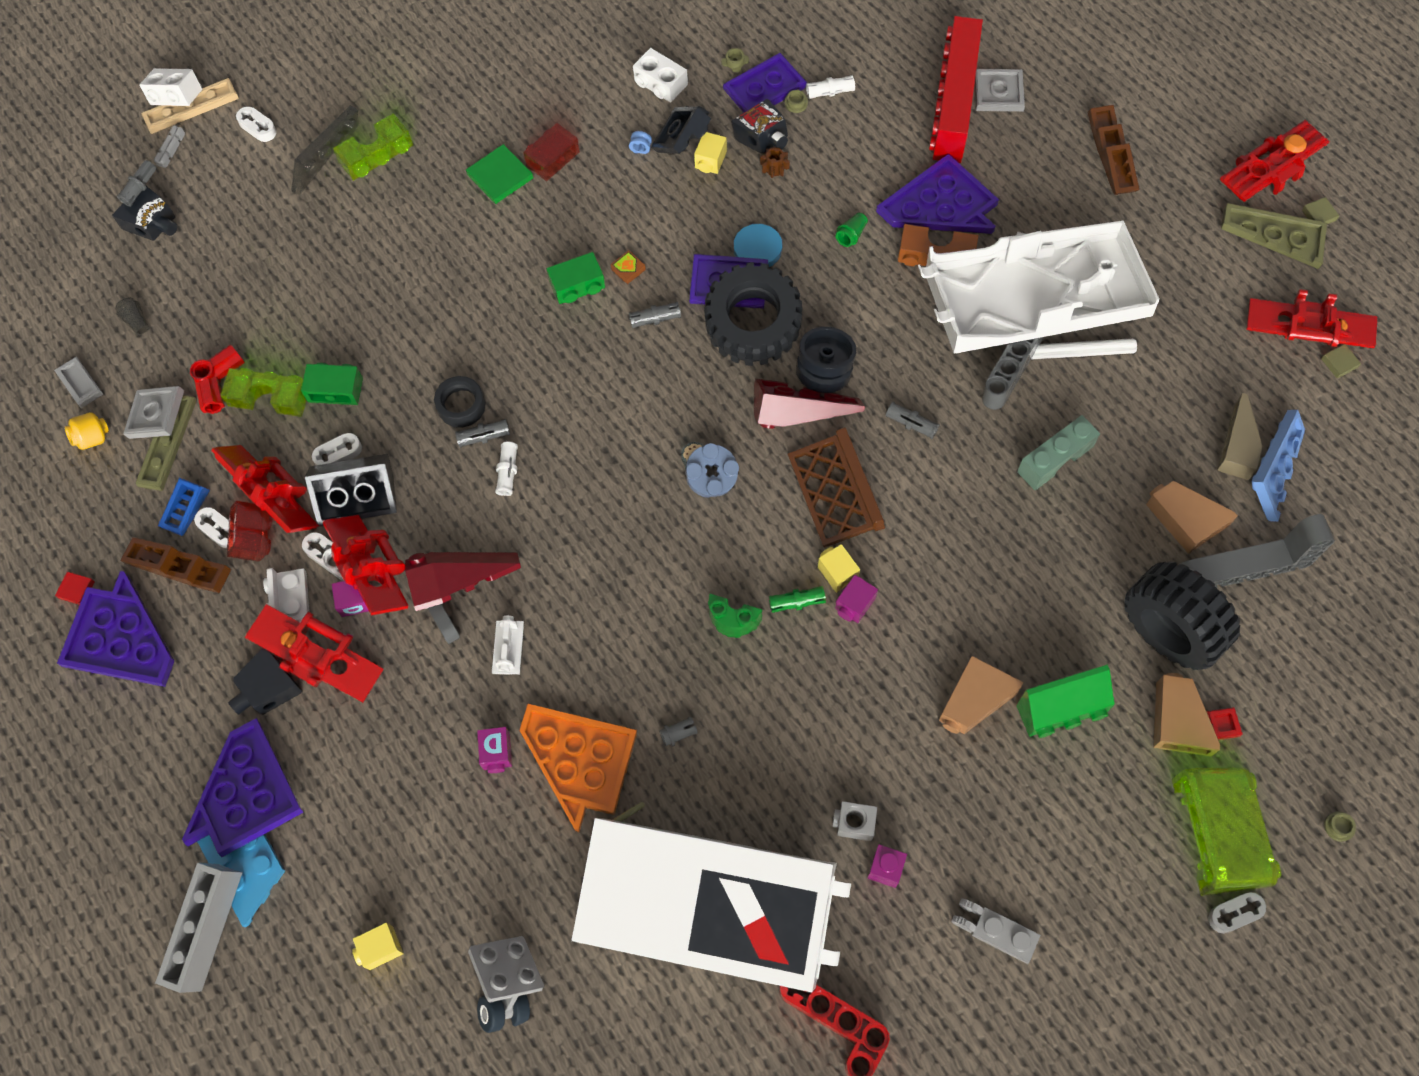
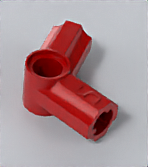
(215, 368)

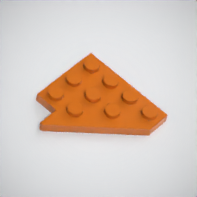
(579, 758)

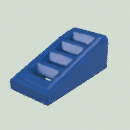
(195, 503)

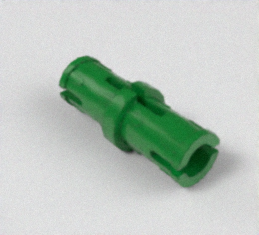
(797, 599)

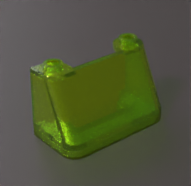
(1227, 829)

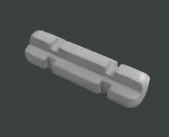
(169, 146)

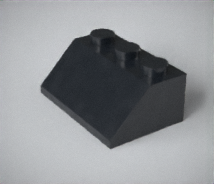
(352, 488)

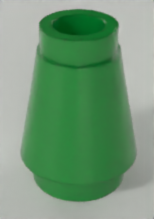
(851, 230)

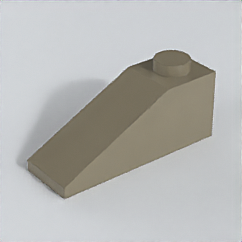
(1242, 443)

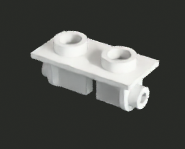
(508, 646)

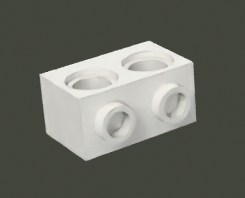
(660, 75)
(171, 87)

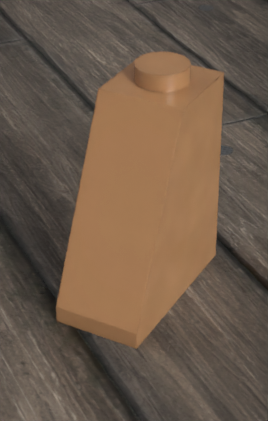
(1188, 514)
(977, 695)
(1182, 718)

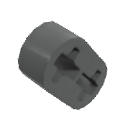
(444, 623)

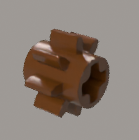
(774, 162)

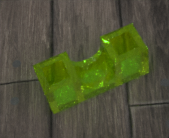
(360, 159)
(245, 387)

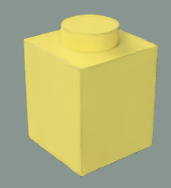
(710, 153)
(837, 567)
(376, 946)

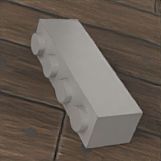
(198, 928)

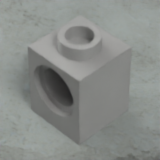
(864, 812)

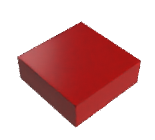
(73, 587)
(1225, 723)

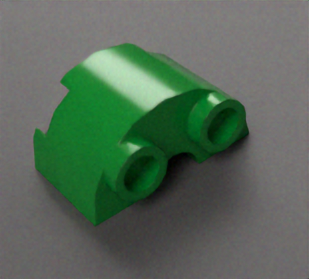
(733, 621)

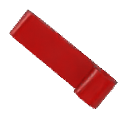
(830, 1019)

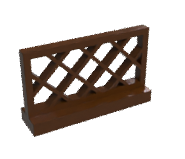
(858, 482)

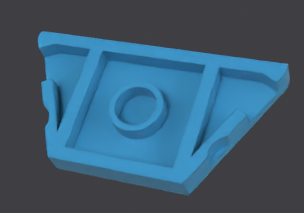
(260, 872)

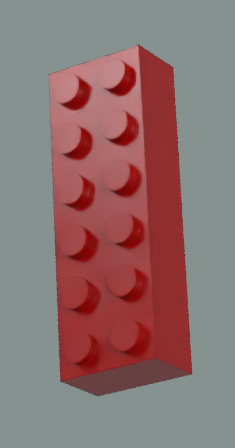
(956, 88)

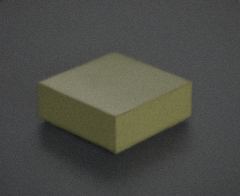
(1320, 211)
(1341, 361)

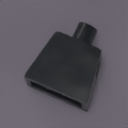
(263, 685)

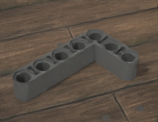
(1008, 372)
(1298, 549)

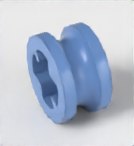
(640, 142)

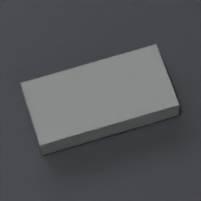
(78, 382)

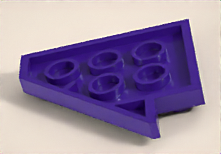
(942, 200)
(117, 637)
(244, 793)

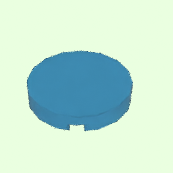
(758, 242)

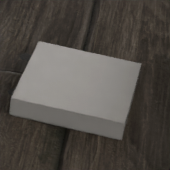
(999, 90)
(153, 412)

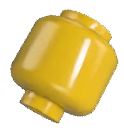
(86, 430)

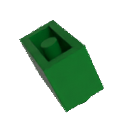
(576, 278)
(332, 384)

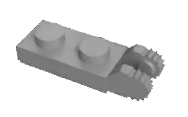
(999, 931)

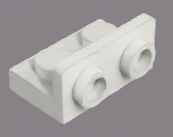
(288, 592)

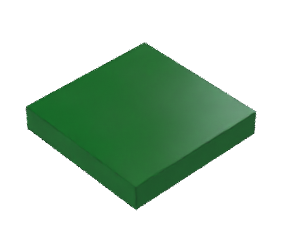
(499, 174)

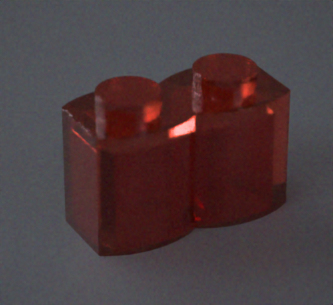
(248, 532)

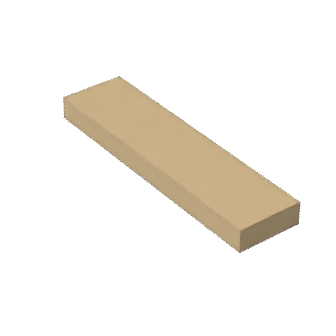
(208, 99)

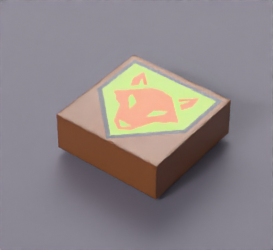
(628, 267)

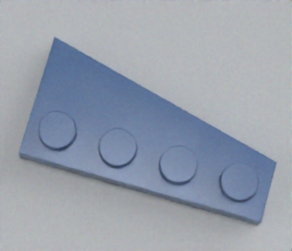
(1278, 464)

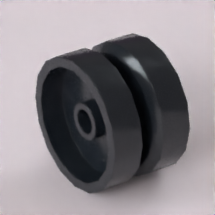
(825, 359)

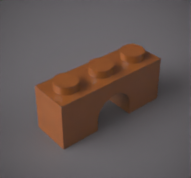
(916, 245)

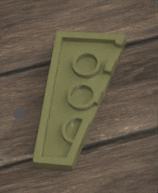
(1282, 233)

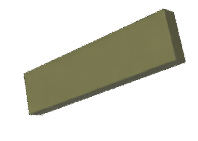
(164, 450)

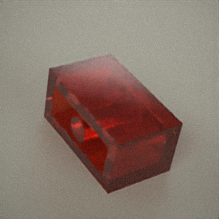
(551, 151)

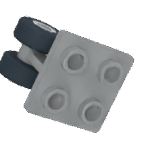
(506, 976)

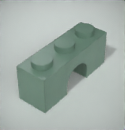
(1065, 445)

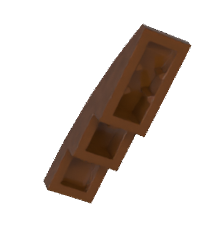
(1113, 150)
(176, 565)

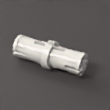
(830, 87)
(506, 468)

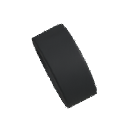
(456, 384)

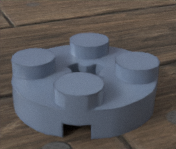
(726, 468)

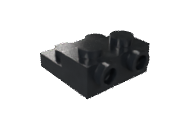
(681, 126)

